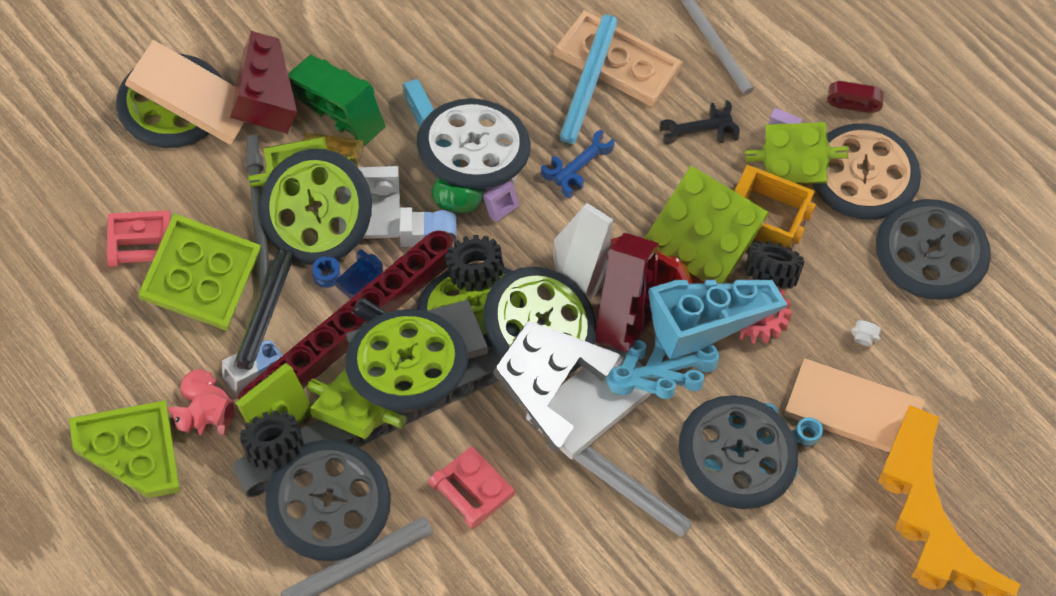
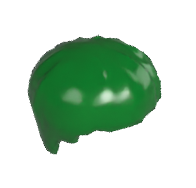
(454, 198)

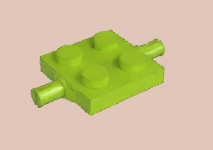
(797, 152)
(277, 153)
(347, 410)

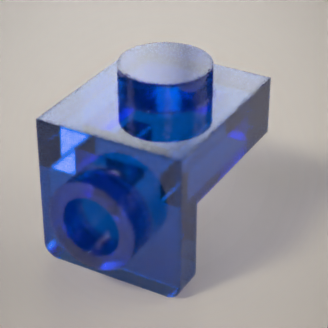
(359, 274)

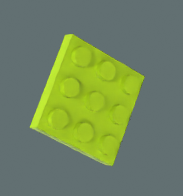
(707, 226)
(200, 272)

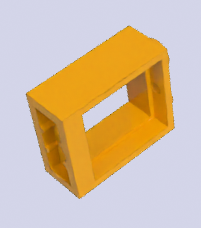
(785, 192)

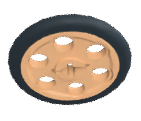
(863, 204)

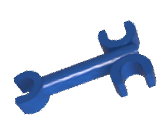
(567, 175)

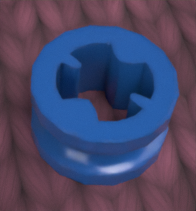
(322, 263)

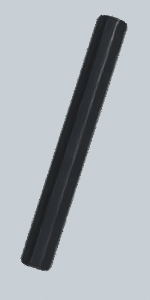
(264, 310)

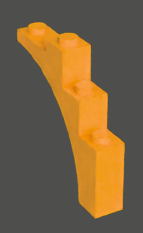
(923, 517)

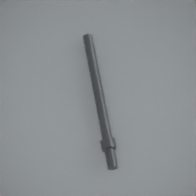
(255, 165)

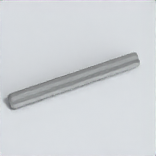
(634, 491)
(371, 555)

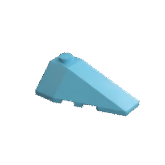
(699, 314)

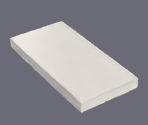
(592, 406)

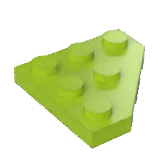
(131, 446)

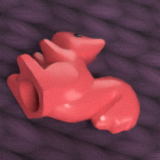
(207, 407)

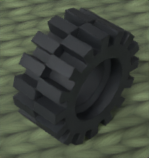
(470, 251)
(774, 263)
(272, 440)

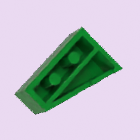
(339, 96)

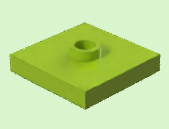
(276, 393)

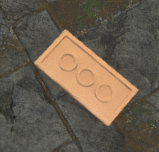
(629, 63)
(186, 90)
(849, 404)

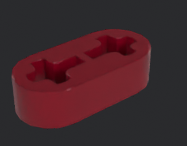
(855, 96)

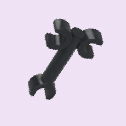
(719, 120)

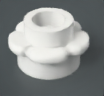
(866, 333)

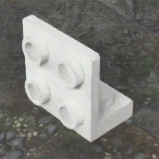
(385, 202)

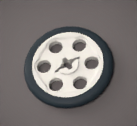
(476, 174)

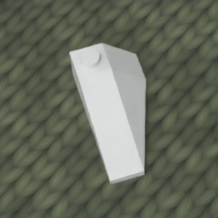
(583, 248)

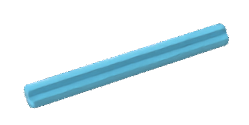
(588, 79)

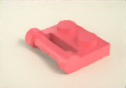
(135, 229)
(478, 480)

